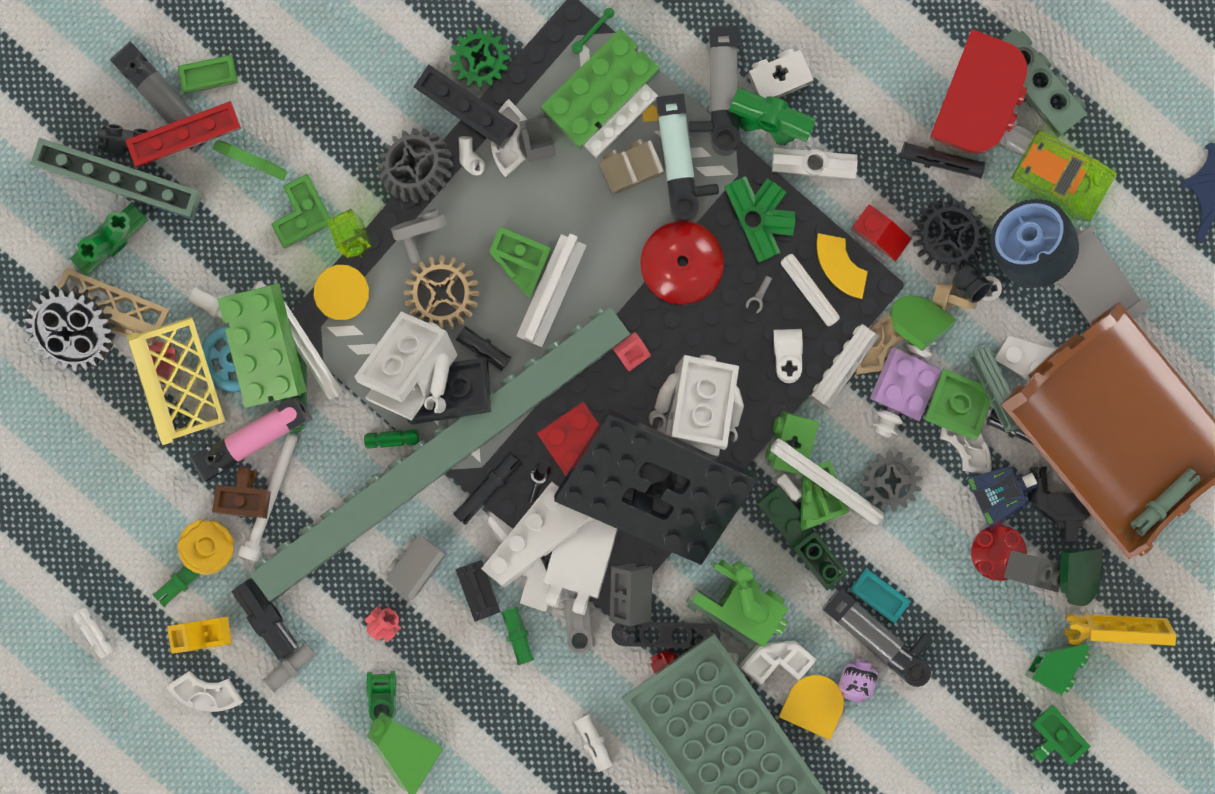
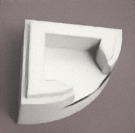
(787, 486)

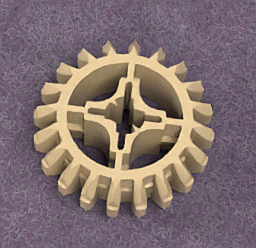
(455, 274)

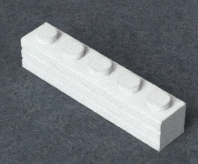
(621, 121)
(845, 365)

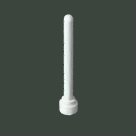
(251, 548)

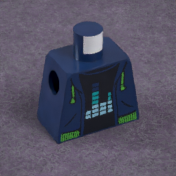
(1001, 494)

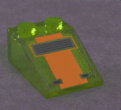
(1064, 176)

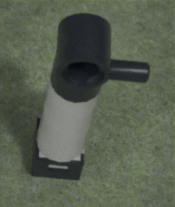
(723, 86)

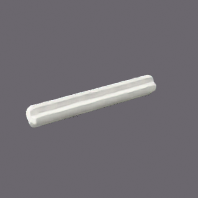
(313, 359)

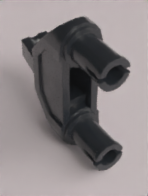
(1059, 508)

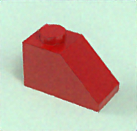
(881, 232)

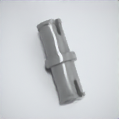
(289, 667)

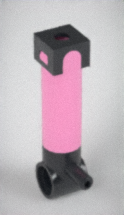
(251, 438)

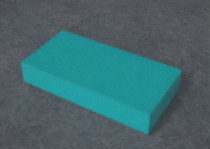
(880, 595)

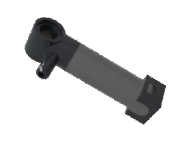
(152, 86)
(878, 638)

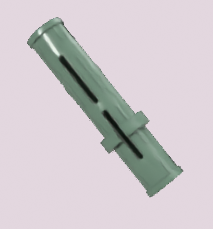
(1157, 509)

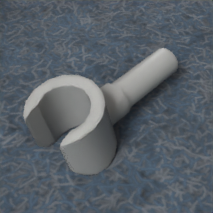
(760, 293)

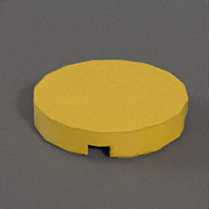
(341, 292)
(205, 547)

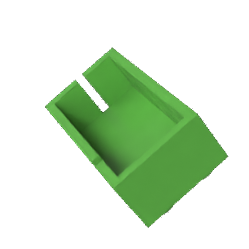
(600, 88)
(262, 345)

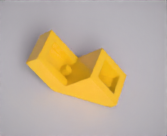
(199, 634)

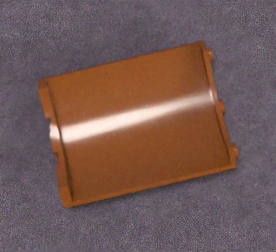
(1117, 425)

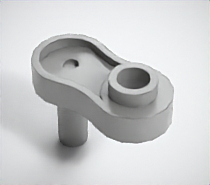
(407, 230)

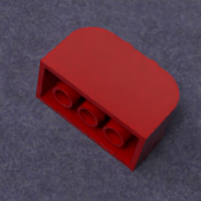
(982, 95)

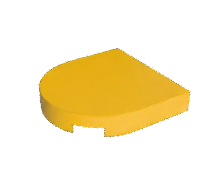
(814, 705)

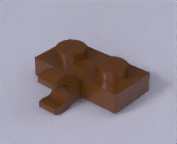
(242, 499)

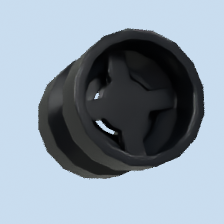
(971, 283)

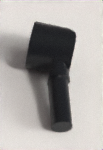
(538, 479)

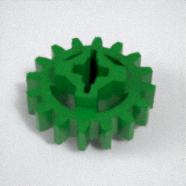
(491, 63)

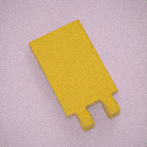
(1119, 629)

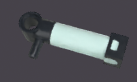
(678, 157)

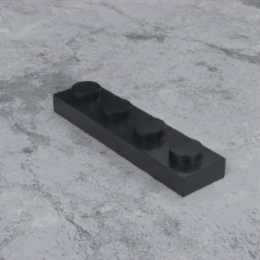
(465, 106)

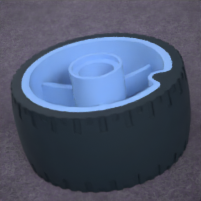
(1034, 243)

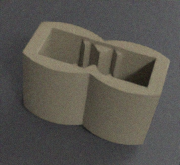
(631, 166)

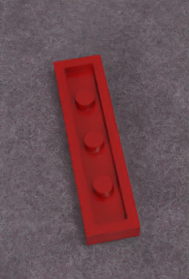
(183, 134)

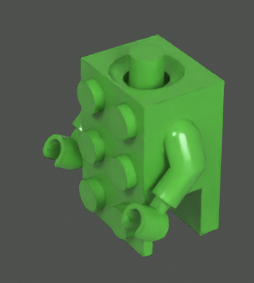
(745, 605)

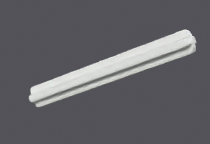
(827, 481)

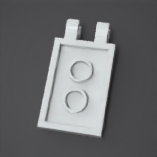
(580, 564)

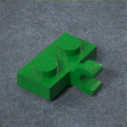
(1058, 736)

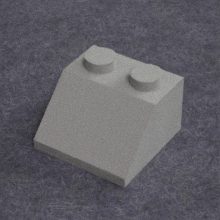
(415, 566)

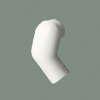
(469, 158)

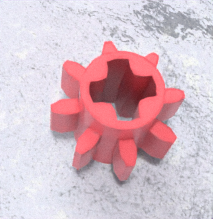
(382, 624)

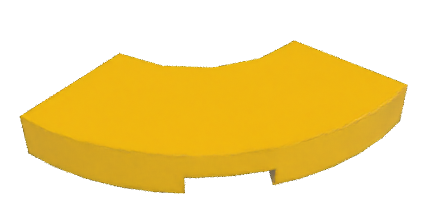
(839, 267)

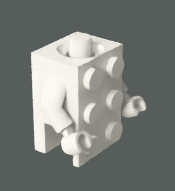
(408, 367)
(700, 403)

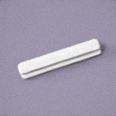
(810, 290)

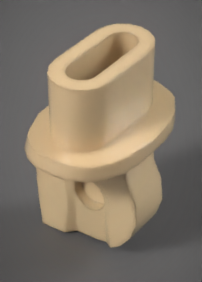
(947, 296)

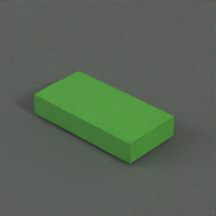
(207, 74)

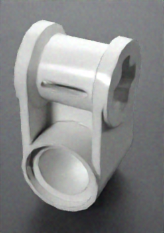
(788, 349)

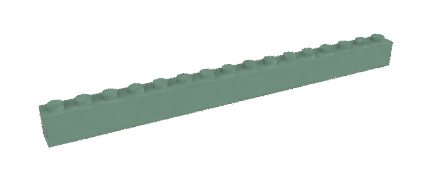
(439, 455)

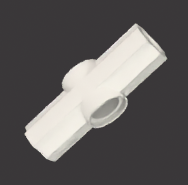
(833, 164)

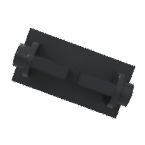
(115, 138)
(478, 591)

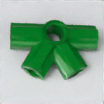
(771, 116)
(764, 205)
(108, 238)

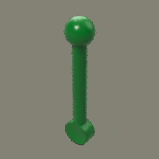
(577, 47)

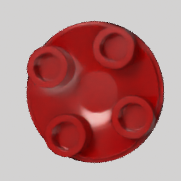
(992, 551)

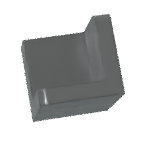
(537, 138)

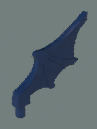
(1203, 187)

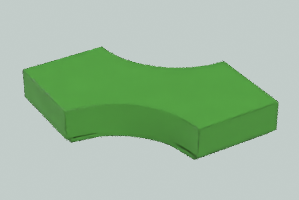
(250, 160)

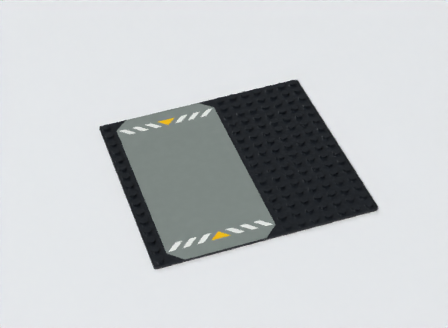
(572, 197)

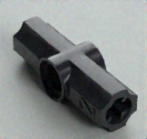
(265, 618)

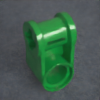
(381, 693)

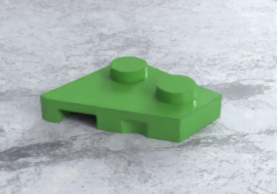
(520, 258)
(819, 504)

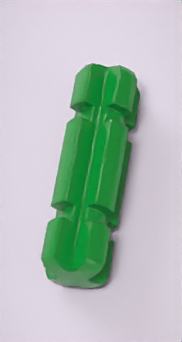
(391, 438)

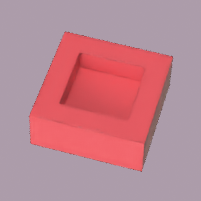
(631, 352)

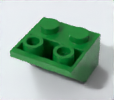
(1057, 665)

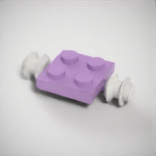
(904, 387)

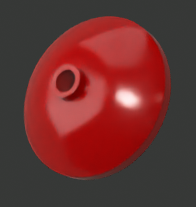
(682, 283)

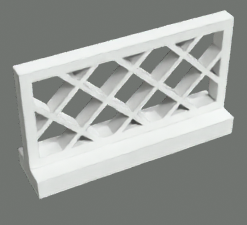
(551, 290)

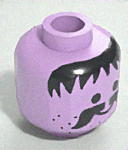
(858, 680)

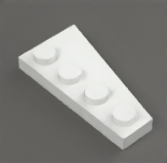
(533, 537)

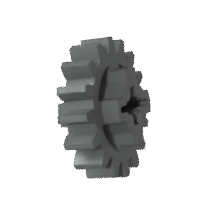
(893, 496)

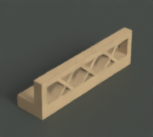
(124, 323)

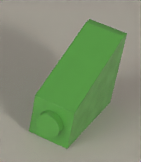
(404, 751)

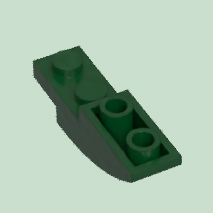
(806, 542)

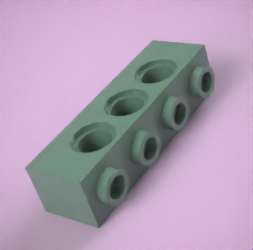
(1039, 98)

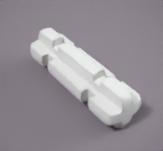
(92, 633)

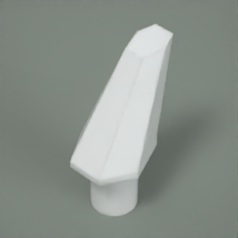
(499, 527)

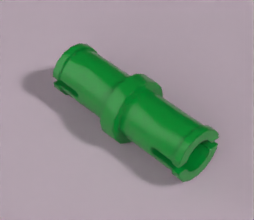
(175, 585)
(517, 636)

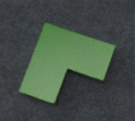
(308, 216)

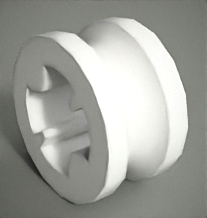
(994, 295)

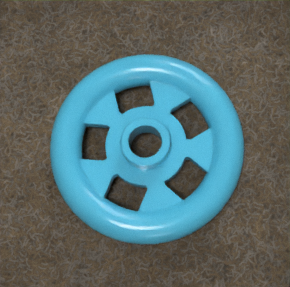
(221, 377)

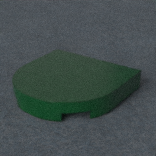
(1080, 575)

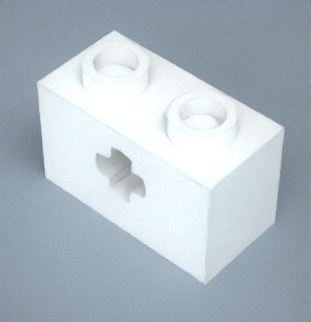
(796, 75)

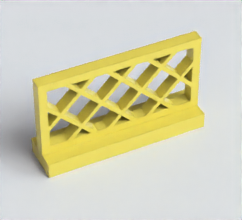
(152, 387)

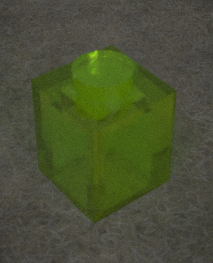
(348, 233)

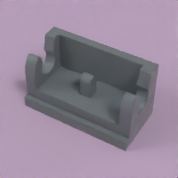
(631, 594)

